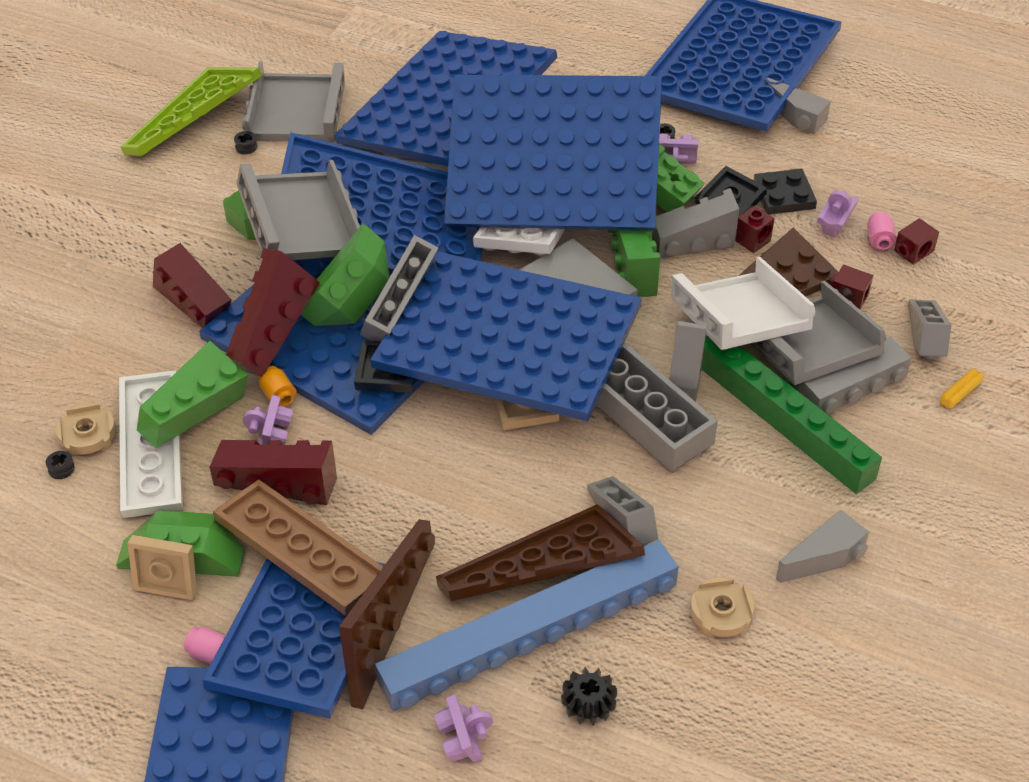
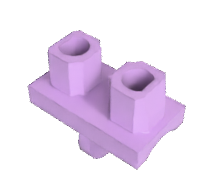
(682, 149)
(836, 212)
(274, 414)
(466, 725)

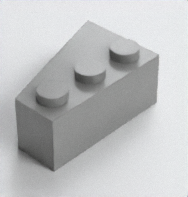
(698, 228)

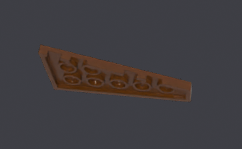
(797, 262)
(565, 547)
(378, 613)

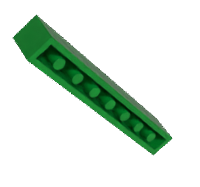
(792, 415)

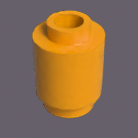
(278, 384)

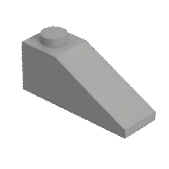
(802, 108)
(929, 328)
(688, 357)
(626, 508)
(825, 549)

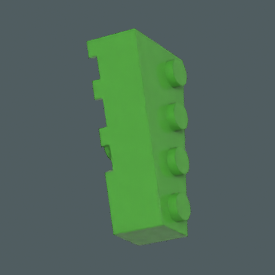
(637, 259)
(191, 395)

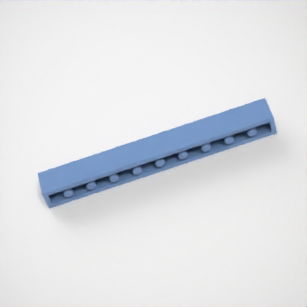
(524, 626)

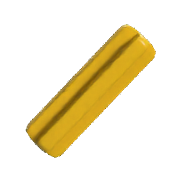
(961, 388)

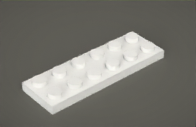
(147, 474)

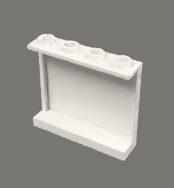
(745, 306)

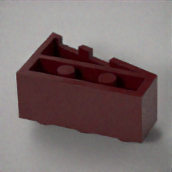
(189, 285)

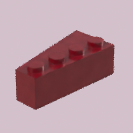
(270, 312)
(293, 471)

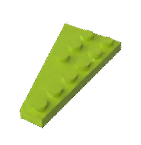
(195, 100)

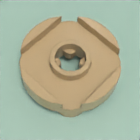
(81, 442)
(717, 622)

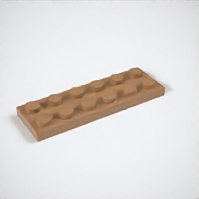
(299, 545)

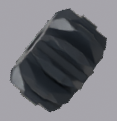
(589, 696)

